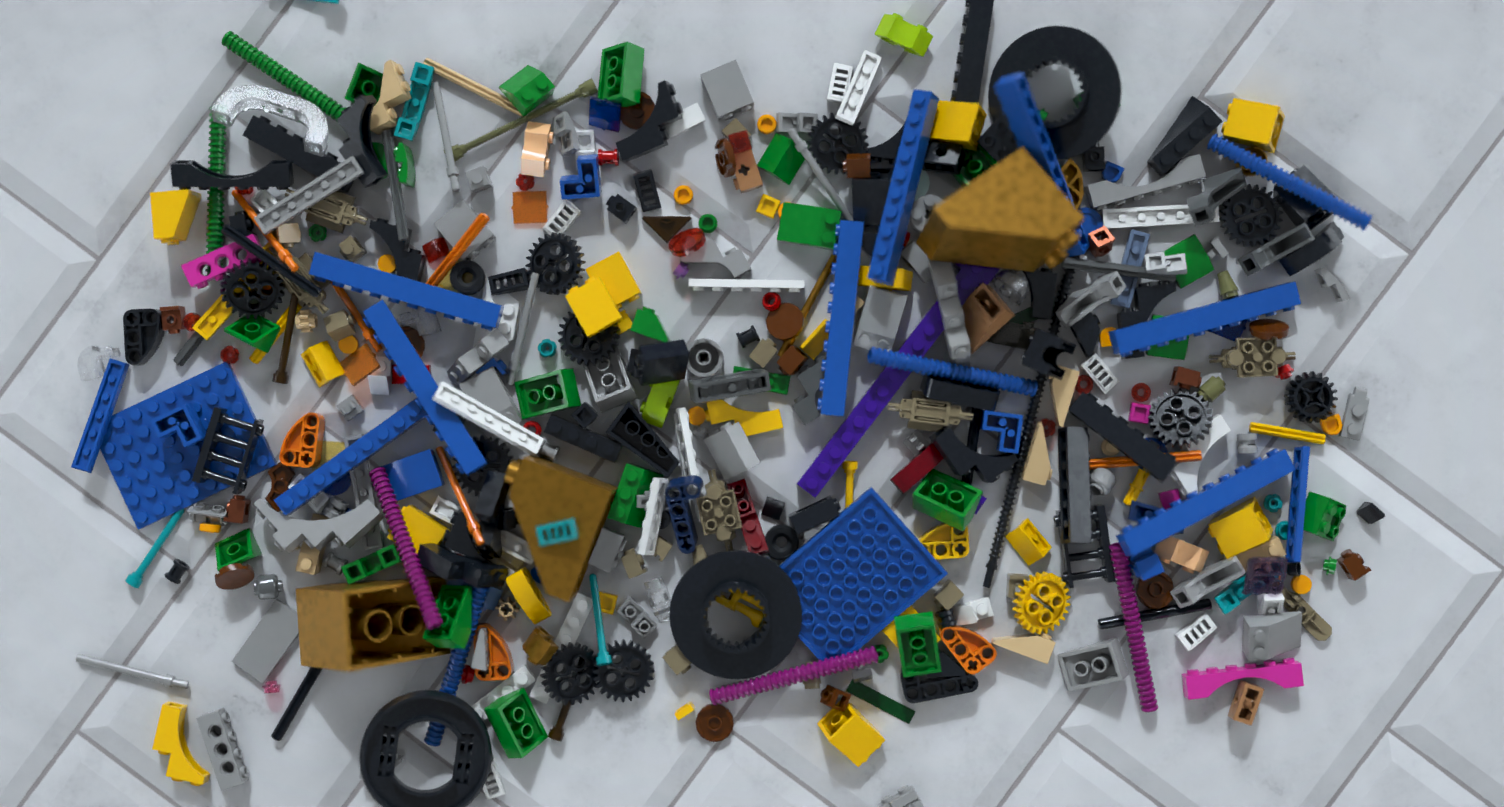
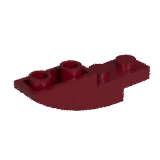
(751, 525)

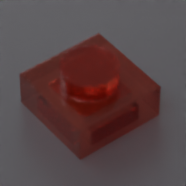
(740, 142)

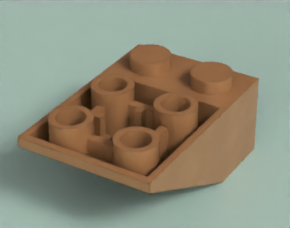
(984, 315)

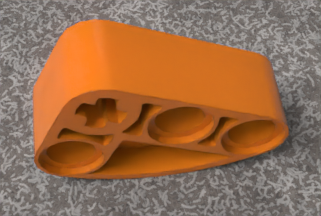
(297, 442)
(974, 646)
(498, 655)

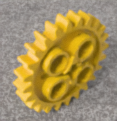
(1031, 616)

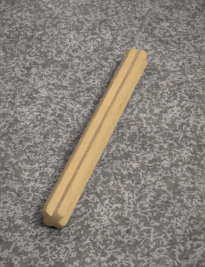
(471, 86)

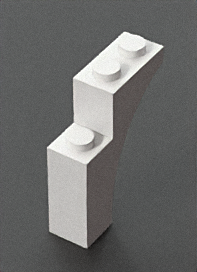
(1187, 472)

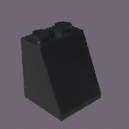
(870, 196)
(1298, 209)

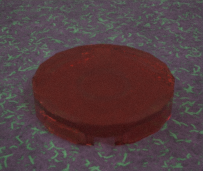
(687, 241)

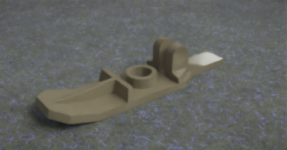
(1310, 618)

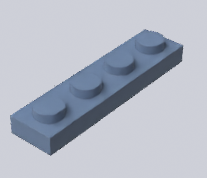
(1133, 255)

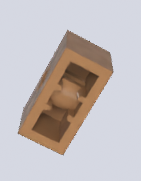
(753, 178)
(1245, 702)

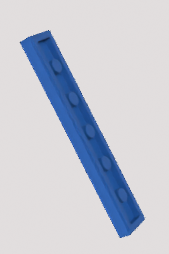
(100, 415)
(1297, 504)

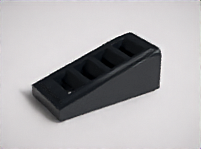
(642, 174)
(511, 288)

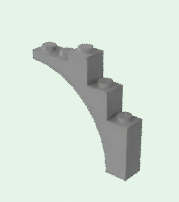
(951, 312)
(345, 528)

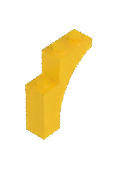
(751, 422)
(171, 740)

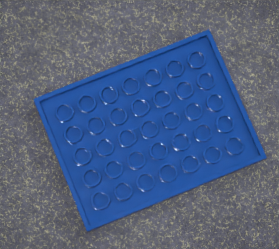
(159, 472)
(858, 576)

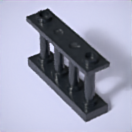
(215, 436)
(1102, 553)

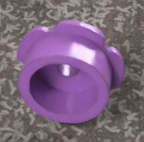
(681, 270)

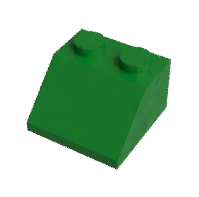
(527, 89)
(649, 325)

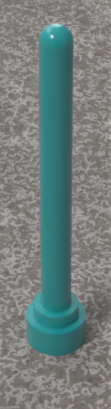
(135, 578)
(603, 656)

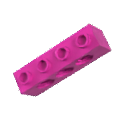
(194, 268)

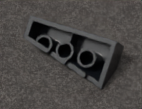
(1187, 131)
(638, 436)

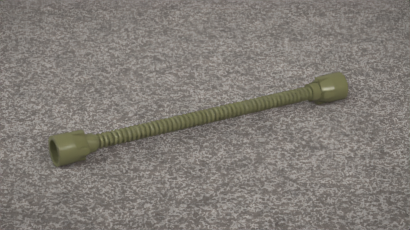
(585, 89)

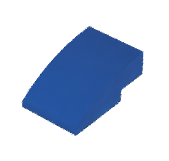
(414, 474)

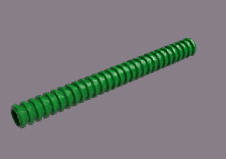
(271, 68)
(215, 196)

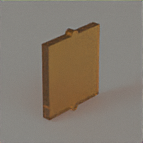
(530, 207)
(360, 364)

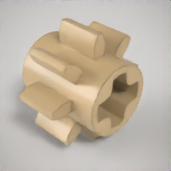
(306, 321)
(503, 611)

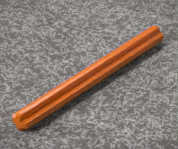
(458, 249)
(1124, 461)

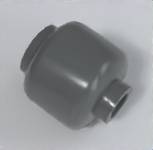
(268, 586)

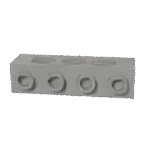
(219, 759)

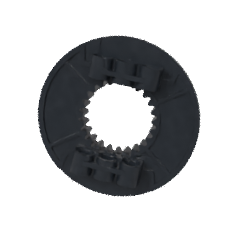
(1095, 70)
(748, 573)

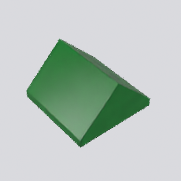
(364, 82)
(781, 159)
(255, 332)
(236, 549)

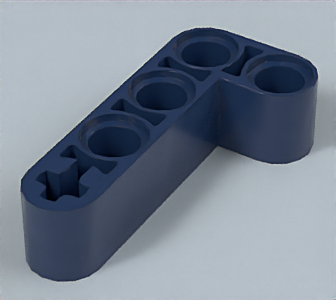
(685, 515)

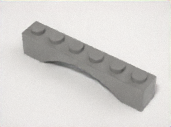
(1106, 192)

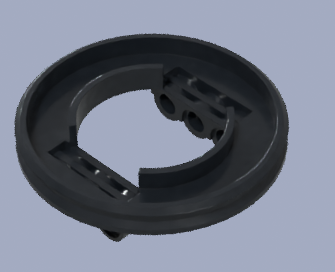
(381, 741)

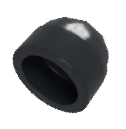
(1294, 569)

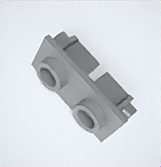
(200, 512)

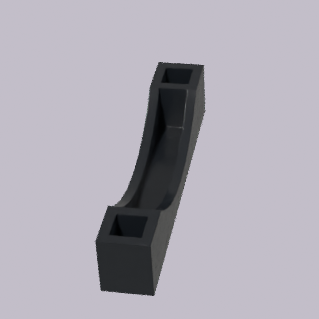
(192, 174)

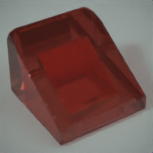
(436, 249)

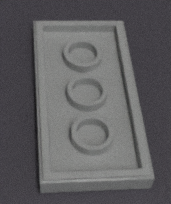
(268, 641)

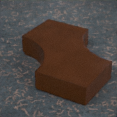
(281, 477)

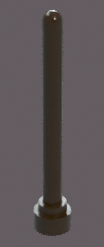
(281, 374)
(556, 732)

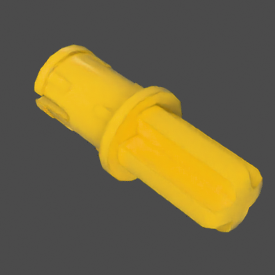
(1136, 487)

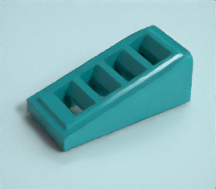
(572, 526)

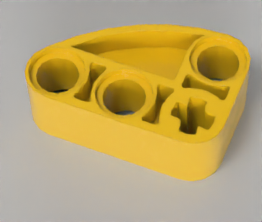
(902, 281)
(944, 535)
(528, 595)

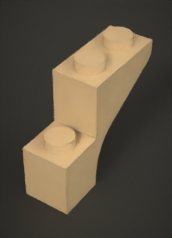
(393, 93)

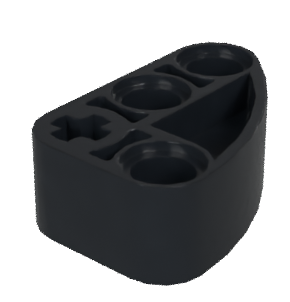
(149, 334)

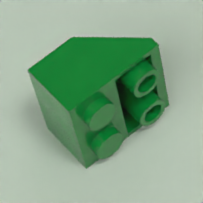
(1323, 516)

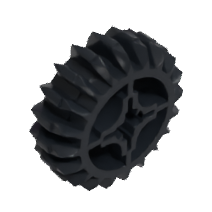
(1316, 391)

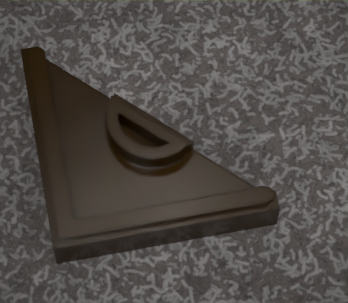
(666, 226)

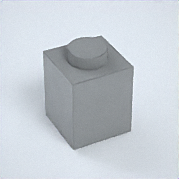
(479, 179)

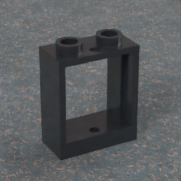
(814, 514)

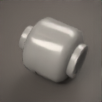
(1102, 481)

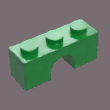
(371, 563)

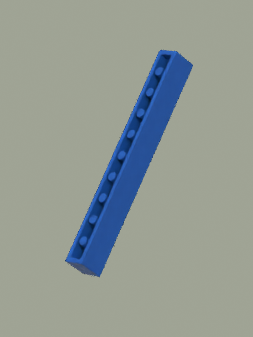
(1032, 136)
(903, 187)
(406, 290)
(842, 317)
(1203, 318)
(424, 386)
(350, 458)
(1206, 502)

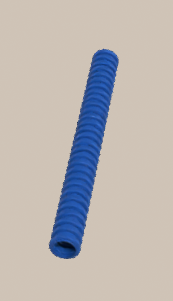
(1289, 182)
(946, 370)
(456, 664)

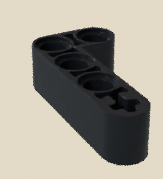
(959, 392)
(941, 692)

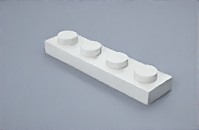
(858, 87)
(653, 516)
(520, 679)

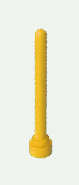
(849, 468)

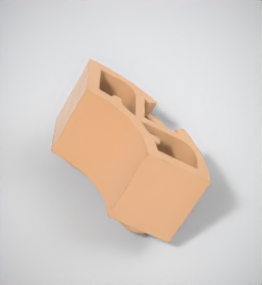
(536, 149)
(1182, 553)

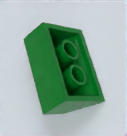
(621, 74)
(632, 483)
(946, 499)
(516, 723)

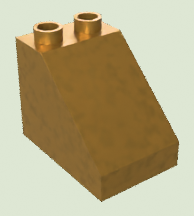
(1004, 220)
(553, 493)
(363, 624)

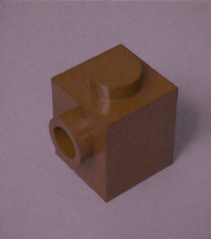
(857, 165)
(792, 360)

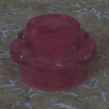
(271, 687)

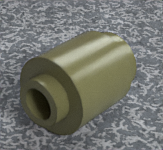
(1211, 389)

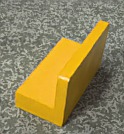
(815, 342)
(322, 363)
(1028, 542)

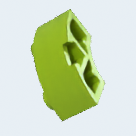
(906, 35)
(659, 402)

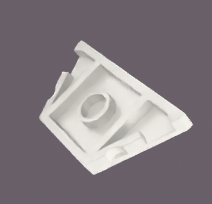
(509, 316)

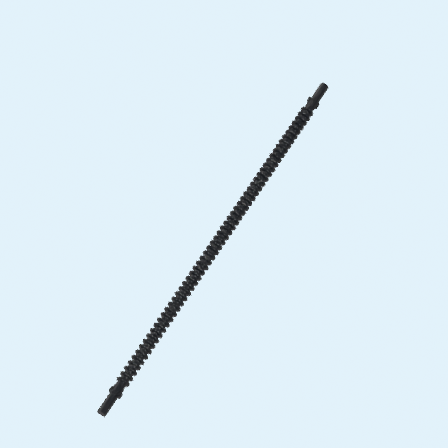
(1035, 400)

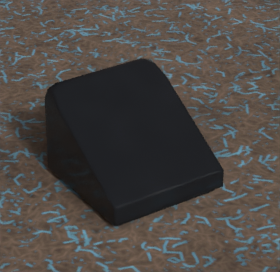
(773, 508)
(1370, 512)

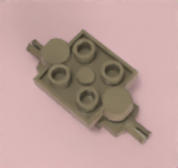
(334, 211)
(304, 298)
(1253, 357)
(928, 413)
(719, 511)

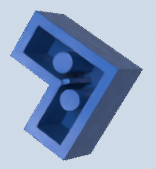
(586, 183)
(183, 421)
(1007, 425)
(1145, 564)

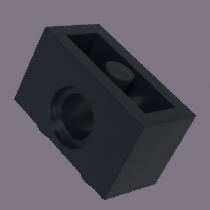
(950, 163)

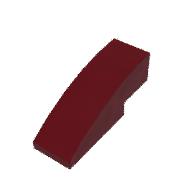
(917, 468)

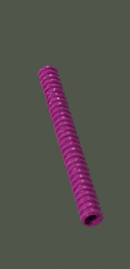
(405, 547)
(1134, 628)
(793, 675)

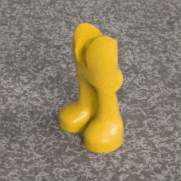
(732, 603)

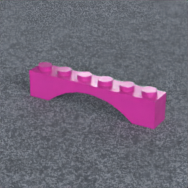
(1204, 683)

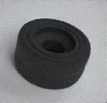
(457, 273)
(792, 541)

